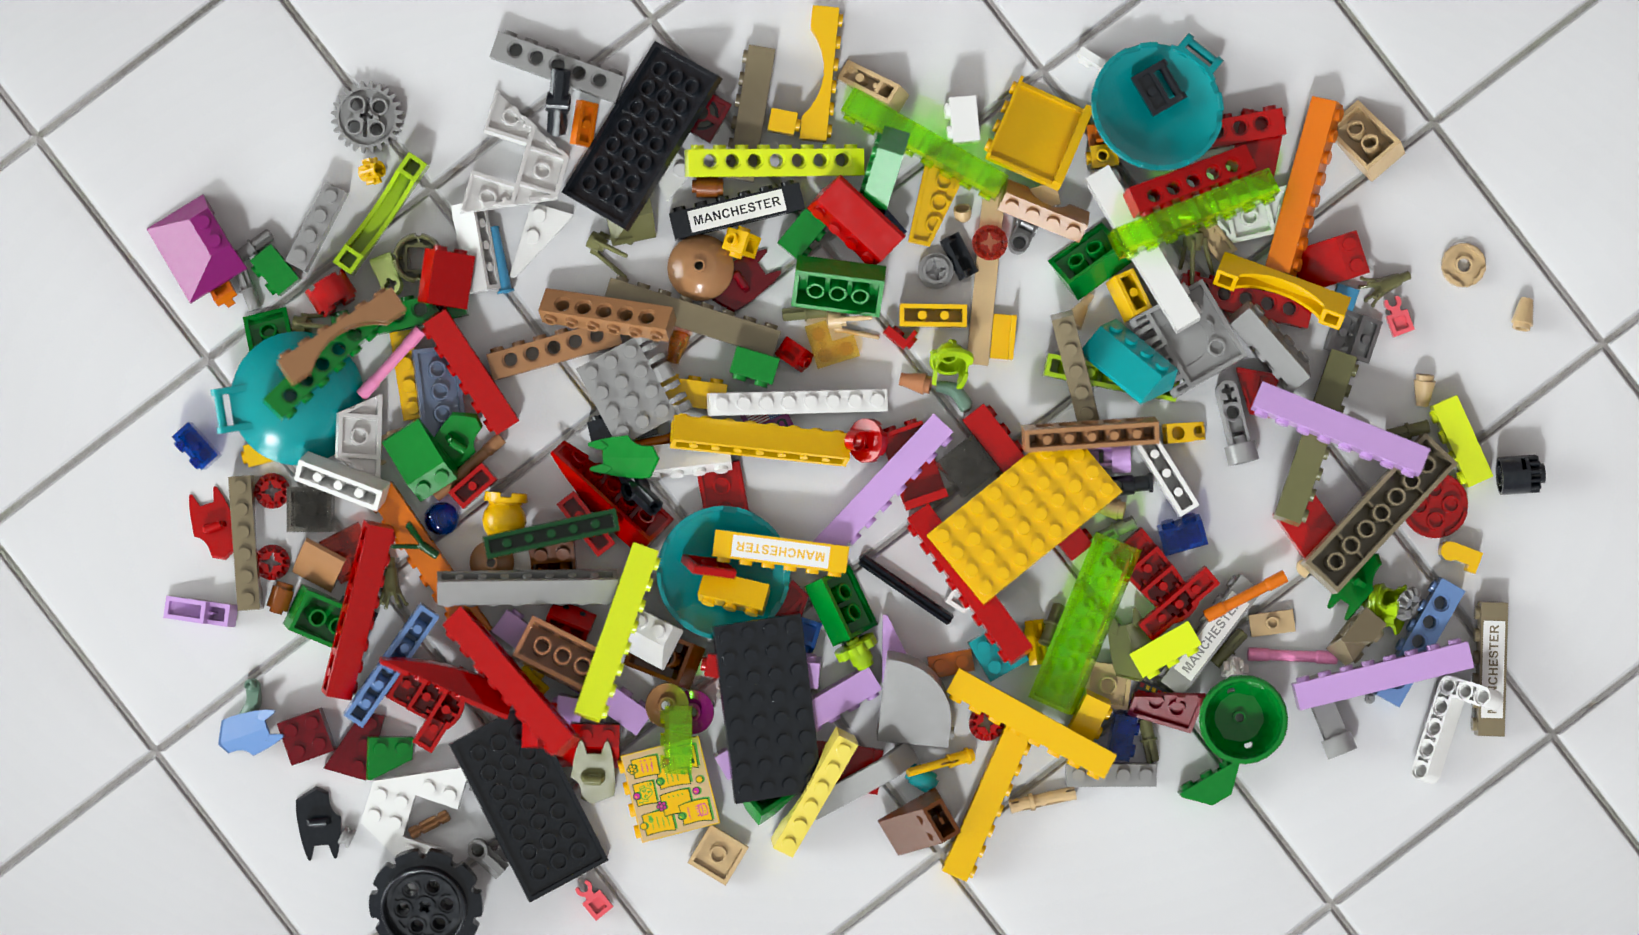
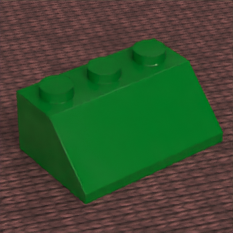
(1087, 263)
(841, 606)

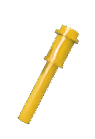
(950, 760)

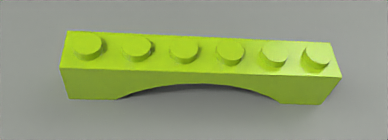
(382, 214)

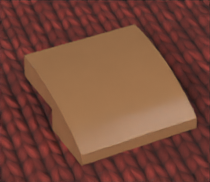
(319, 565)

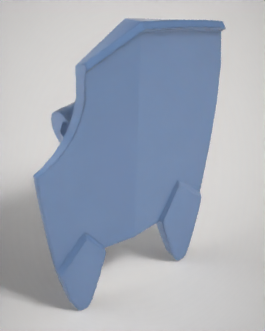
(247, 732)

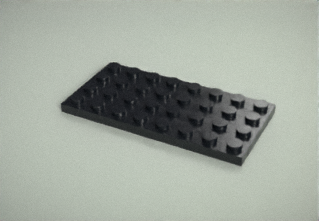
(642, 135)
(766, 706)
(528, 806)

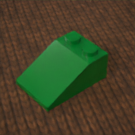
(265, 325)
(420, 459)
(314, 615)

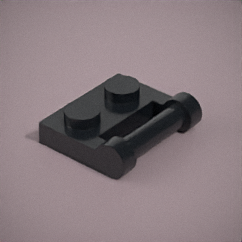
(1152, 90)

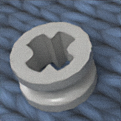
(346, 836)

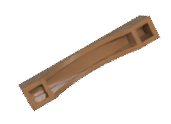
(379, 311)

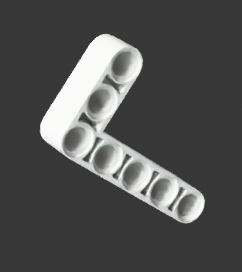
(1443, 722)

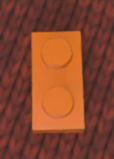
(584, 123)
(949, 663)

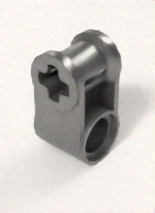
(1022, 230)

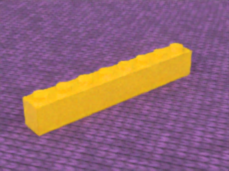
(759, 440)
(1031, 723)
(986, 805)

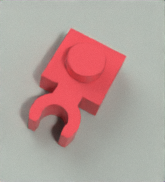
(1399, 321)
(596, 903)

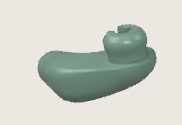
(958, 395)
(253, 694)

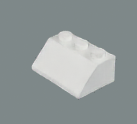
(654, 639)

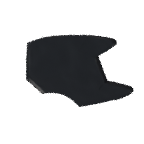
(317, 822)

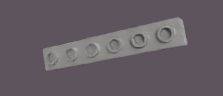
(501, 53)

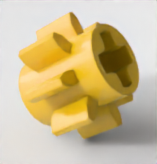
(371, 171)

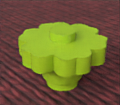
(858, 651)

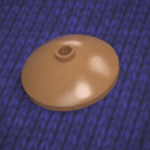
(702, 283)

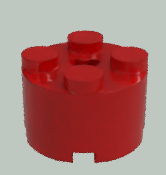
(331, 293)

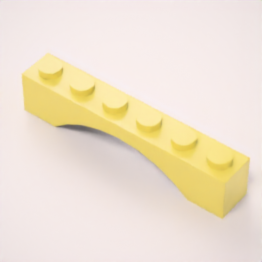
(798, 821)

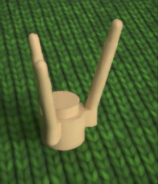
(837, 320)

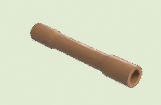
(487, 450)

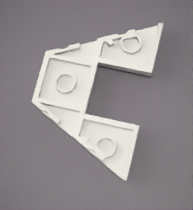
(539, 171)
(393, 800)

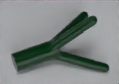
(422, 545)

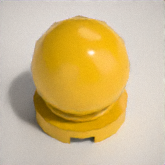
(503, 512)

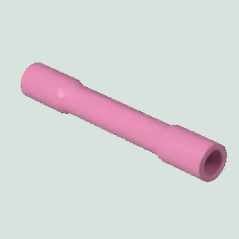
(407, 344)
(1266, 654)

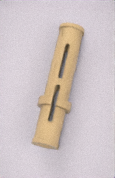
(1042, 799)

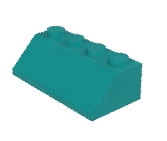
(1129, 362)

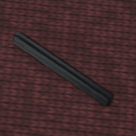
(905, 589)

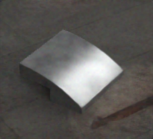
(1355, 337)

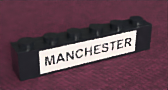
(736, 211)

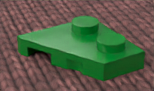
(387, 753)

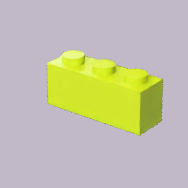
(1166, 650)

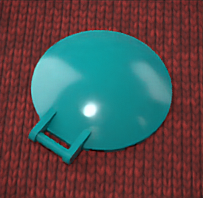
(1176, 134)
(314, 423)
(696, 537)

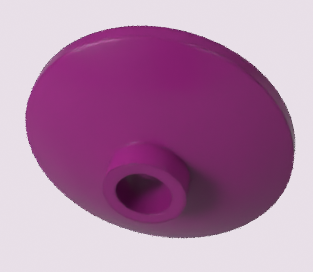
(704, 708)

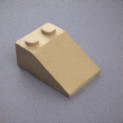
(1367, 141)

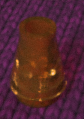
(677, 346)

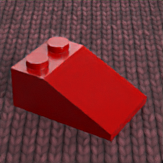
(1333, 260)

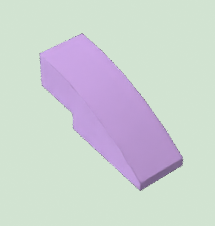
(200, 611)

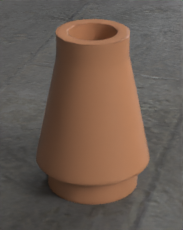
(917, 382)

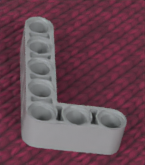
(869, 778)

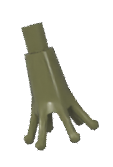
(1383, 285)
(391, 586)

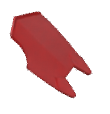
(213, 524)

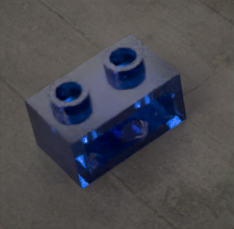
(196, 445)
(1182, 534)
(1121, 736)

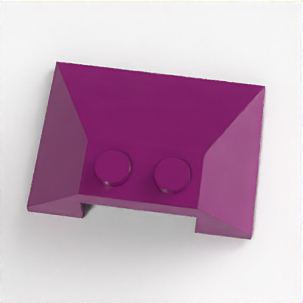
(196, 249)

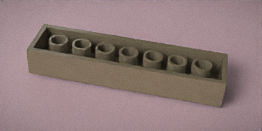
(1375, 519)

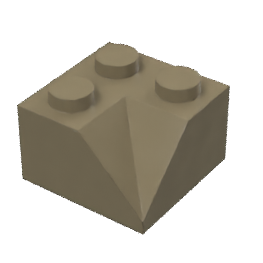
(1356, 633)

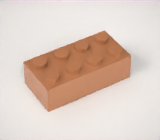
(554, 653)

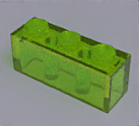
(676, 739)

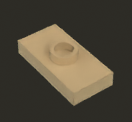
(1218, 242)
(1271, 623)

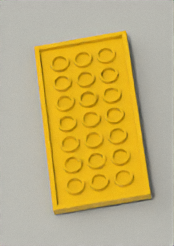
(1022, 517)

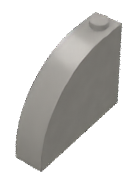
(913, 704)

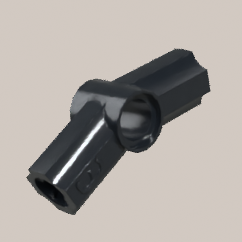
(558, 101)
(640, 491)

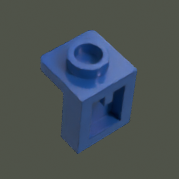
(811, 632)

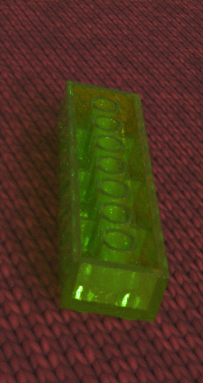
(1085, 623)

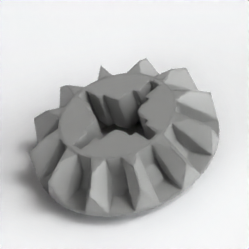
(927, 264)
(1408, 603)

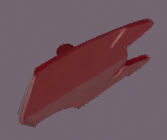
(746, 283)

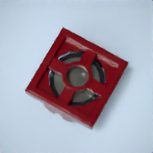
(711, 119)

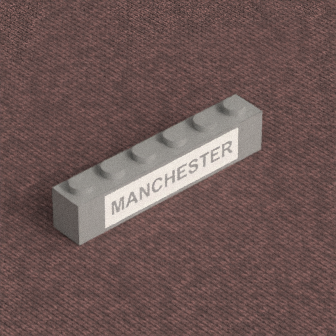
(1211, 636)

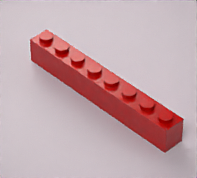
(1005, 453)
(358, 609)
(992, 616)
(511, 682)

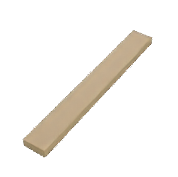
(984, 290)

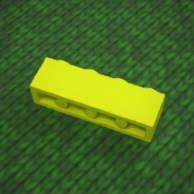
(1460, 441)

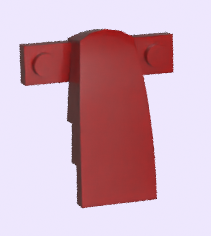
(1165, 587)
(436, 707)

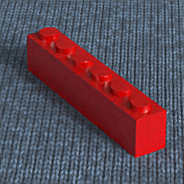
(470, 370)

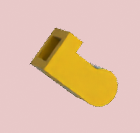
(1183, 432)
(1454, 551)

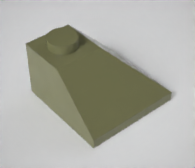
(641, 229)

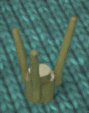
(598, 242)
(1194, 244)
(305, 324)

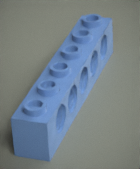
(1452, 597)
(382, 677)

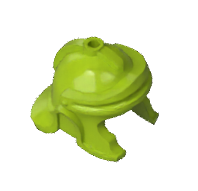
(949, 360)
(1385, 605)

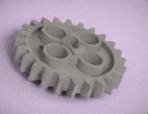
(346, 115)

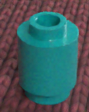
(924, 781)

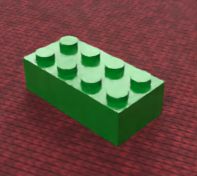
(838, 286)

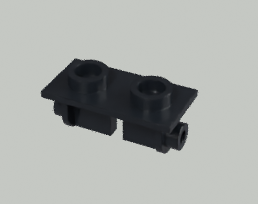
(959, 256)

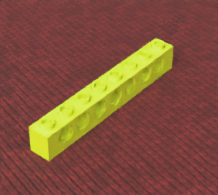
(852, 165)

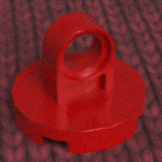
(866, 440)

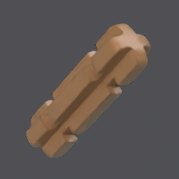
(429, 824)

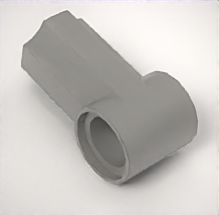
(488, 859)

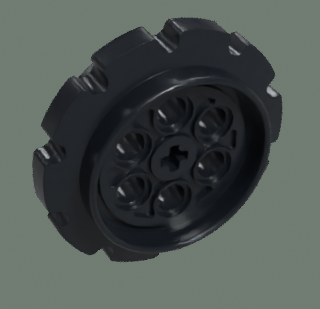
(414, 867)

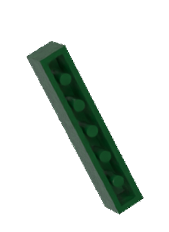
(551, 533)

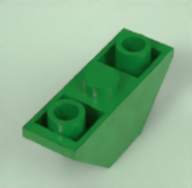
(1212, 785)

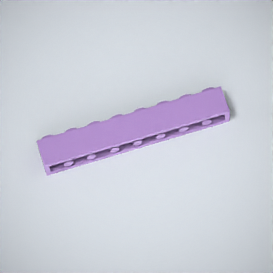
(1340, 429)
(886, 483)
(1382, 675)
(829, 704)
(622, 705)

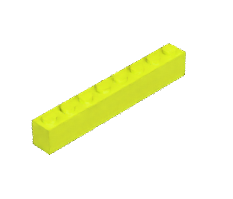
(616, 632)

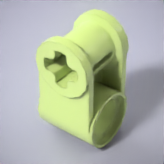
(385, 271)

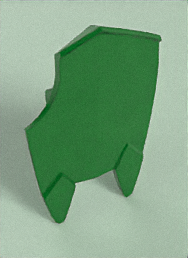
(458, 436)
(625, 457)
(1358, 587)

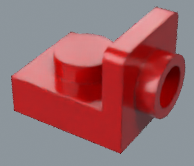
(896, 336)
(794, 354)

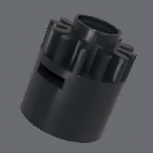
(1519, 474)

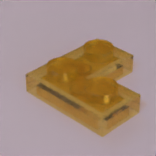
(827, 351)

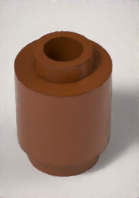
(707, 187)
(280, 597)

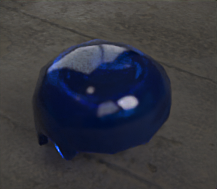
(441, 518)

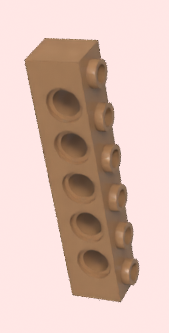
(617, 310)
(501, 370)
(1090, 434)

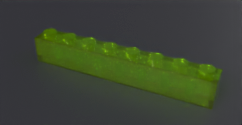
(926, 145)
(1194, 214)

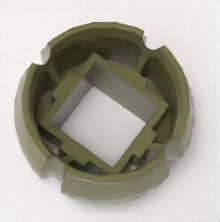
(401, 252)

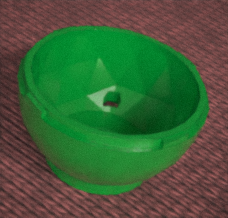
(1262, 723)

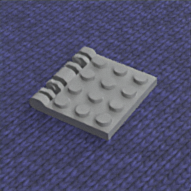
(1199, 349)
(630, 390)

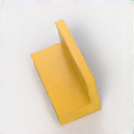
(1003, 336)

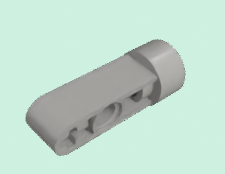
(1239, 448)
(1336, 737)

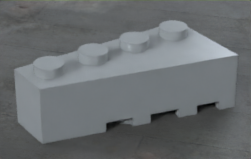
(1271, 345)

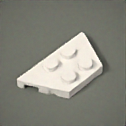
(1256, 223)
(360, 436)

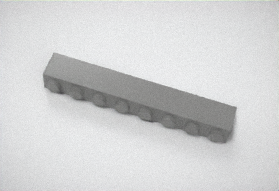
(526, 587)

